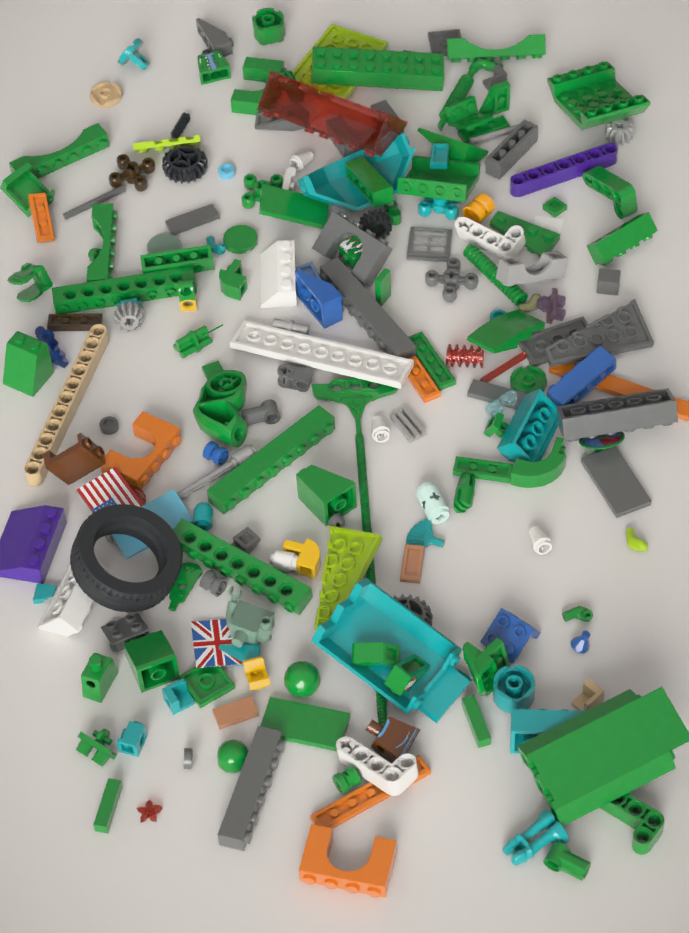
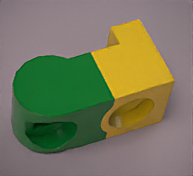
(187, 293)

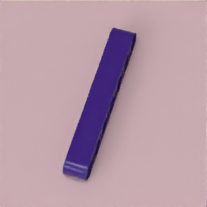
(562, 170)

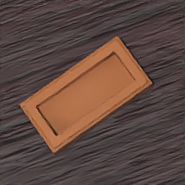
(412, 563)
(235, 712)

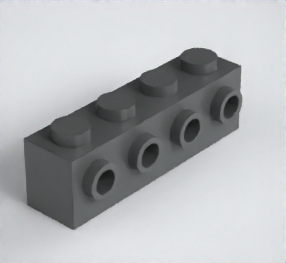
(511, 149)

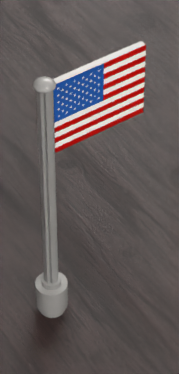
(113, 489)

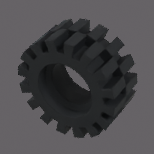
(377, 217)

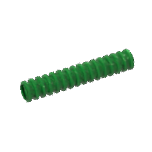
(489, 270)

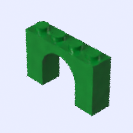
(254, 70)

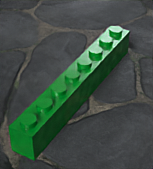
(271, 459)

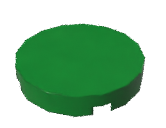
(240, 239)
(528, 379)

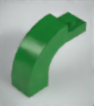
(540, 473)

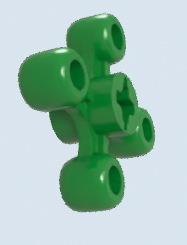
(251, 183)

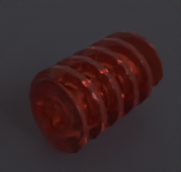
(464, 355)

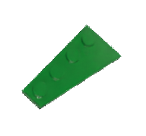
(537, 238)

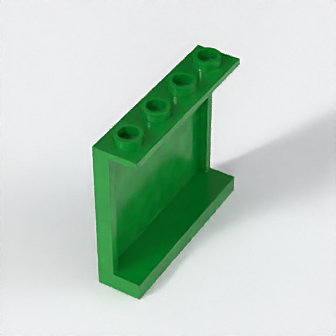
(448, 184)

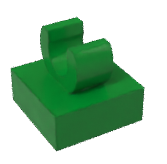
(495, 425)

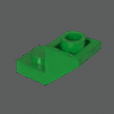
(375, 653)

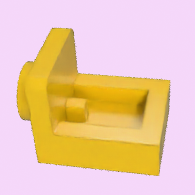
(256, 673)

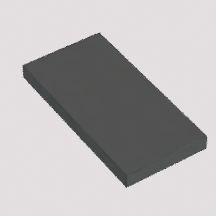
(540, 340)
(616, 481)

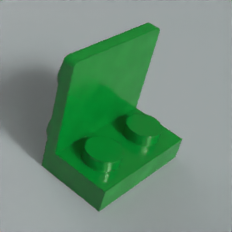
(465, 114)

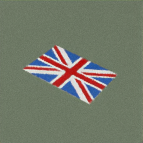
(206, 641)

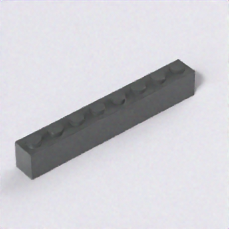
(367, 310)

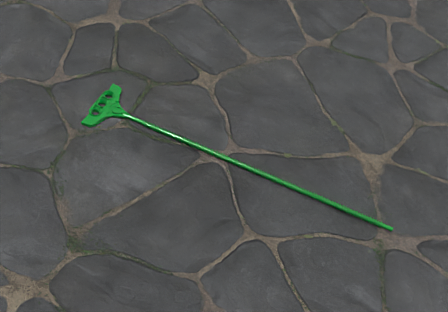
(356, 402)

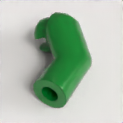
(579, 612)

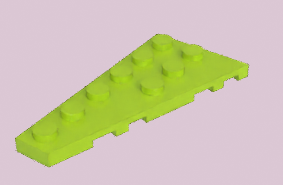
(345, 565)

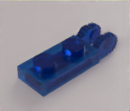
(57, 355)

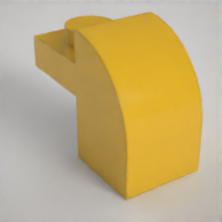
(309, 559)

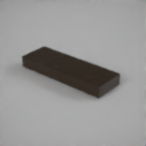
(73, 322)

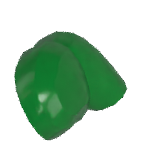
(220, 406)

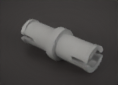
(291, 326)

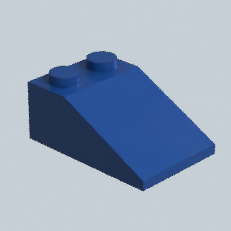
(319, 298)

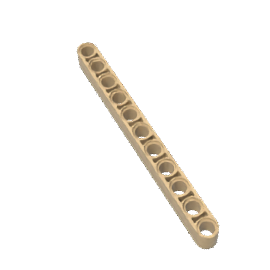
(67, 403)

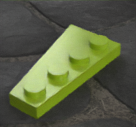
(159, 145)

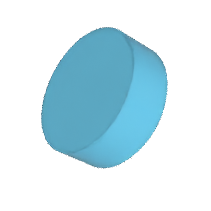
(226, 171)

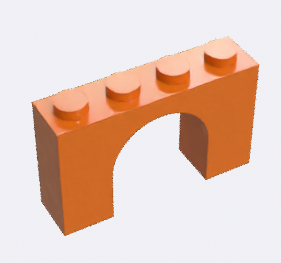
(140, 470)
(369, 879)

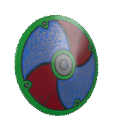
(602, 442)

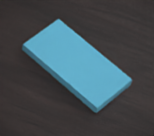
(168, 508)

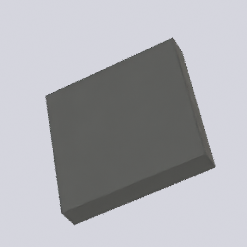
(438, 40)

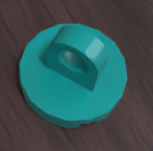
(132, 53)

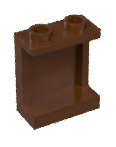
(75, 461)

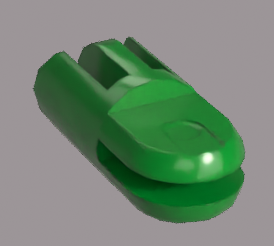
(464, 493)

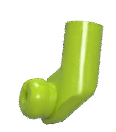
(635, 543)

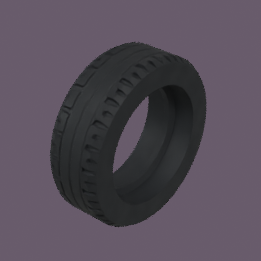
(109, 590)

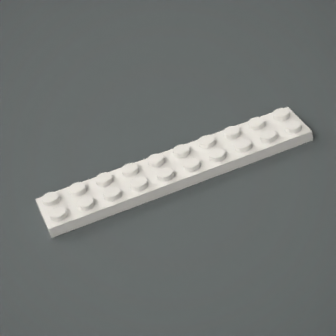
(322, 354)

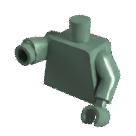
(248, 622)

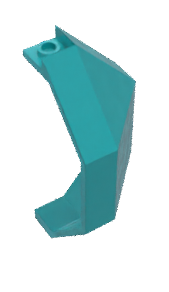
(334, 188)

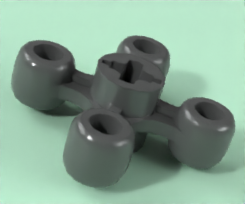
(451, 280)

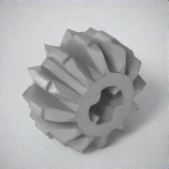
(619, 132)
(129, 316)

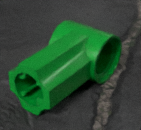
(561, 859)

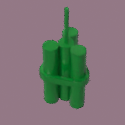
(193, 341)

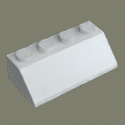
(278, 275)
(67, 607)

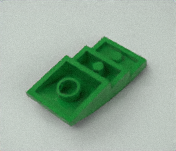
(505, 331)

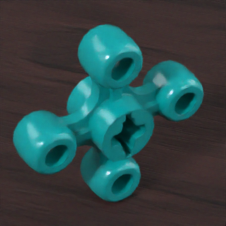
(438, 206)

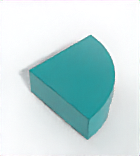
(43, 592)

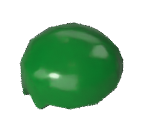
(232, 756)

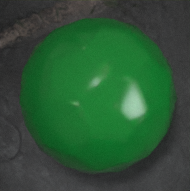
(302, 679)

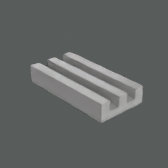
(400, 414)

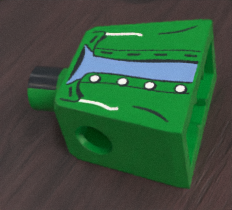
(212, 67)

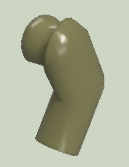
(531, 305)

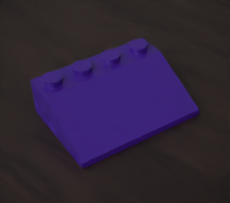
(31, 542)

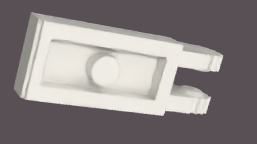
(290, 179)

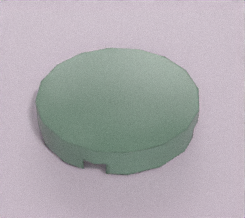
(163, 243)

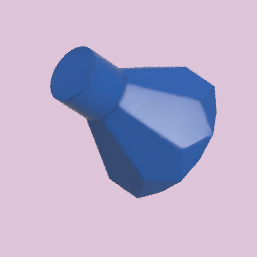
(581, 643)

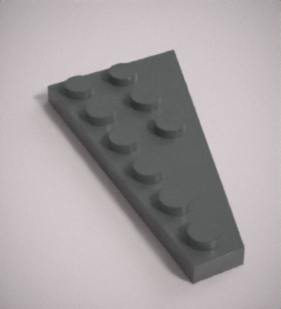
(614, 332)

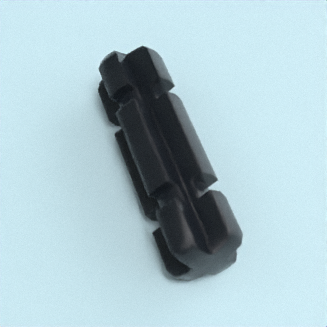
(180, 125)

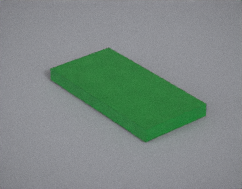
(292, 207)
(306, 723)

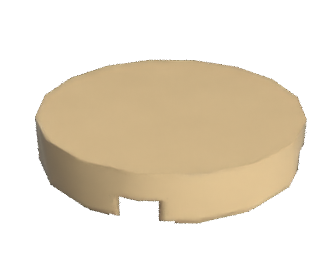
(105, 94)

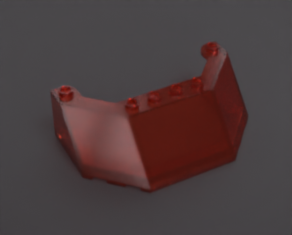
(329, 115)

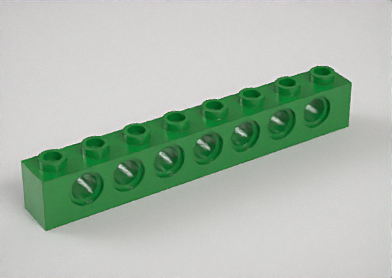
(110, 291)
(203, 540)

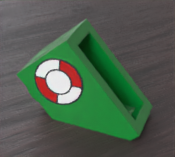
(406, 674)

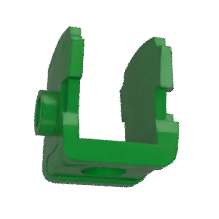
(27, 272)

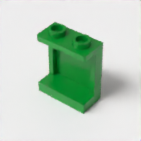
(21, 184)

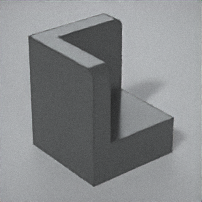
(498, 77)
(608, 281)

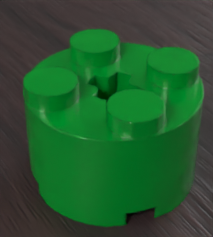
(268, 26)

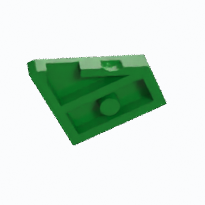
(497, 99)

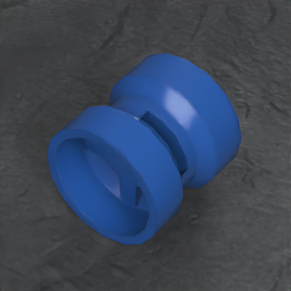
(214, 452)

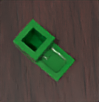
(232, 282)

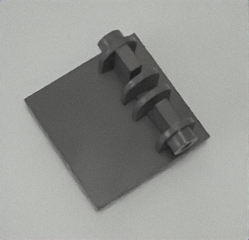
(124, 629)

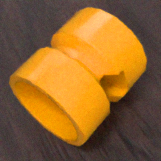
(479, 208)

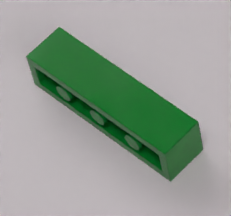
(476, 721)
(108, 805)

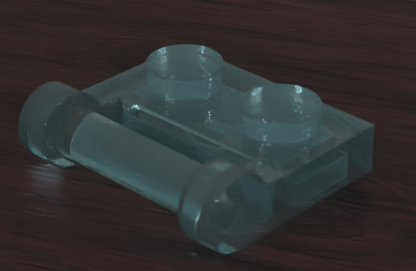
(497, 406)

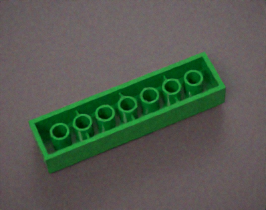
(377, 68)

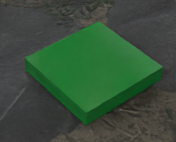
(207, 684)

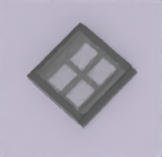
(429, 244)

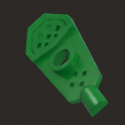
(188, 576)

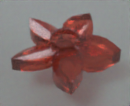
(149, 811)

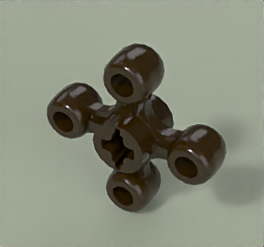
(132, 172)

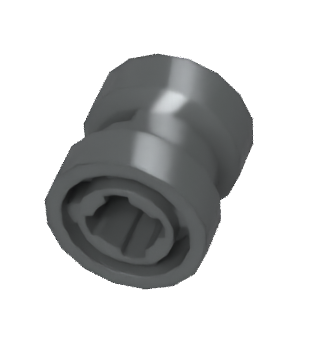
(212, 582)

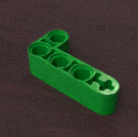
(614, 188)
(639, 822)

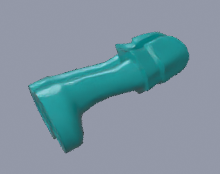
(520, 841)

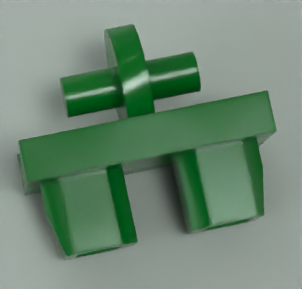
(87, 744)

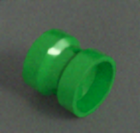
(346, 779)

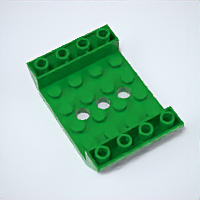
(594, 96)

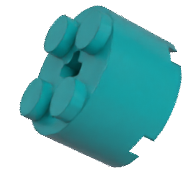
(513, 688)

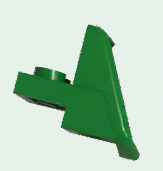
(485, 664)

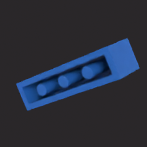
(582, 378)

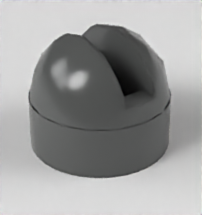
(336, 520)

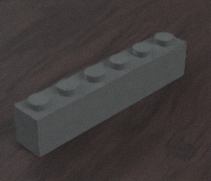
(251, 788)

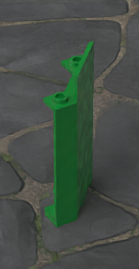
(604, 752)

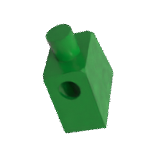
(98, 677)

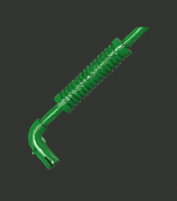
(464, 85)

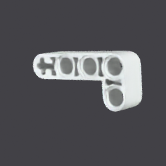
(469, 229)
(388, 777)

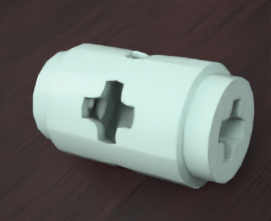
(432, 503)

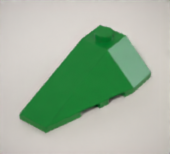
(457, 149)

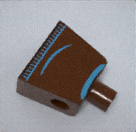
(392, 738)

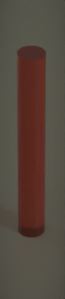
(506, 366)

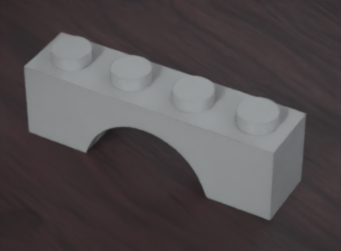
(548, 267)

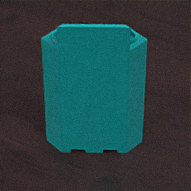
(378, 617)

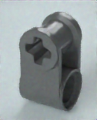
(296, 378)

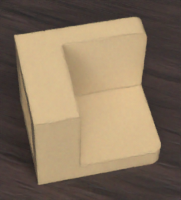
(590, 697)

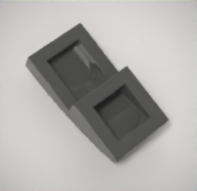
(245, 540)

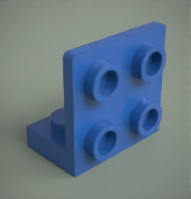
(511, 631)

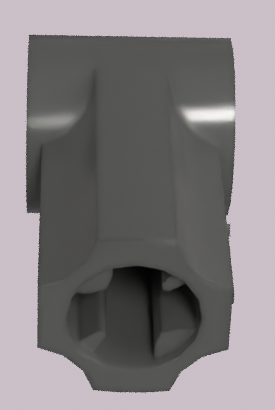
(266, 412)

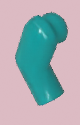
(215, 248)

